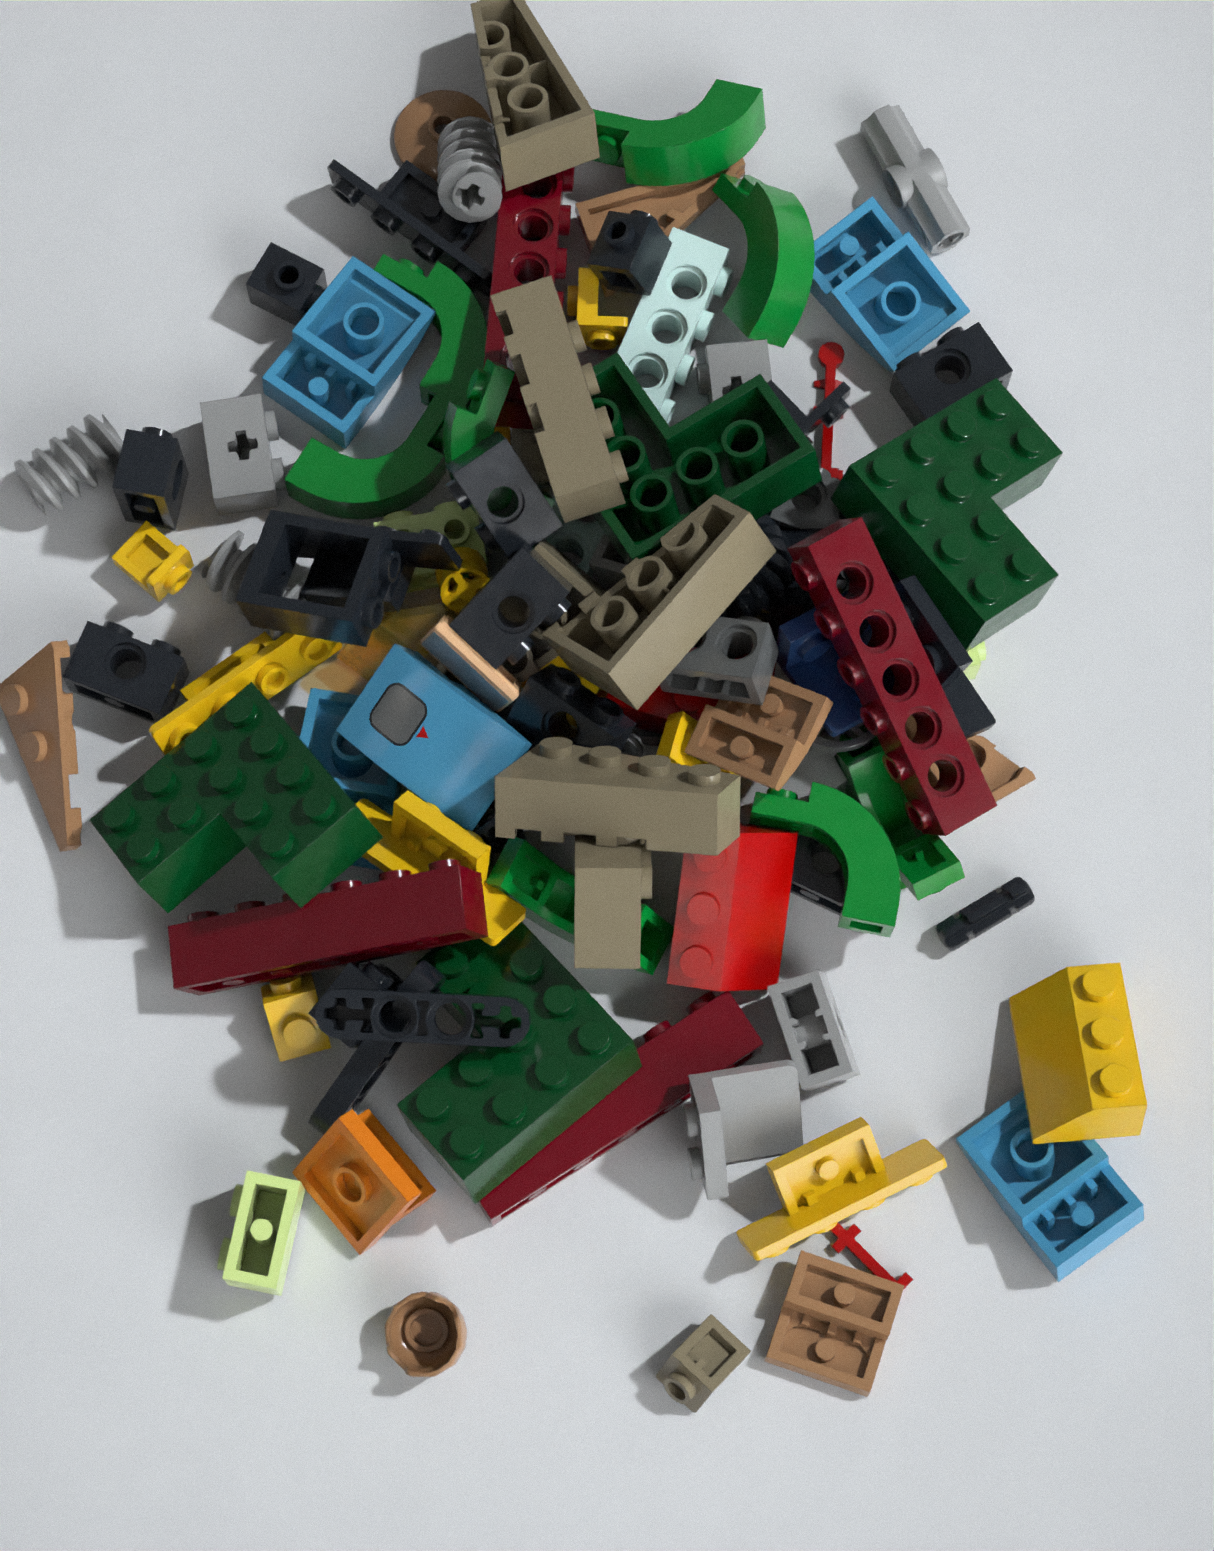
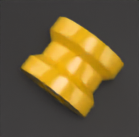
(456, 589)

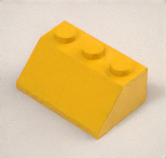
(1078, 1056)

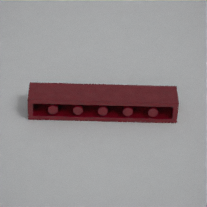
(334, 928)
(707, 1040)

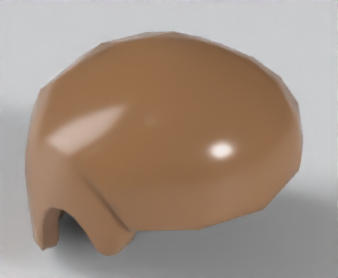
(425, 1334)

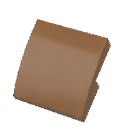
(761, 740)
(834, 1323)

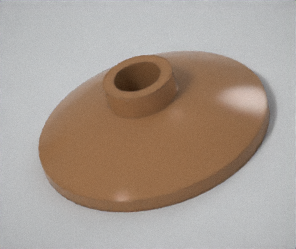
(415, 126)

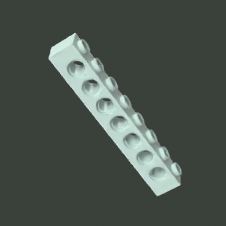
(691, 264)

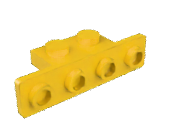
(261, 661)
(423, 834)
(832, 1181)

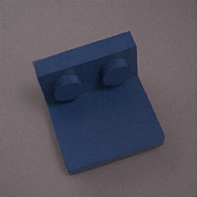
(812, 664)

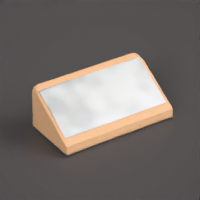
(492, 686)

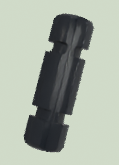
(985, 913)

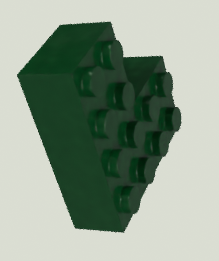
(732, 448)
(939, 504)
(231, 788)
(507, 1103)

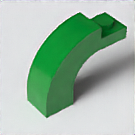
(688, 145)
(777, 262)
(456, 319)
(469, 426)
(373, 486)
(854, 840)
(922, 859)
(550, 899)

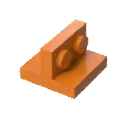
(362, 1179)

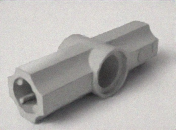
(914, 178)

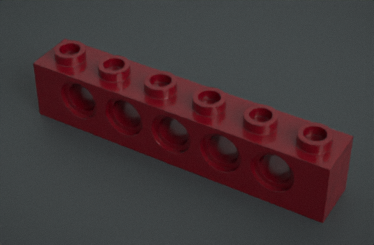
(525, 260)
(961, 786)

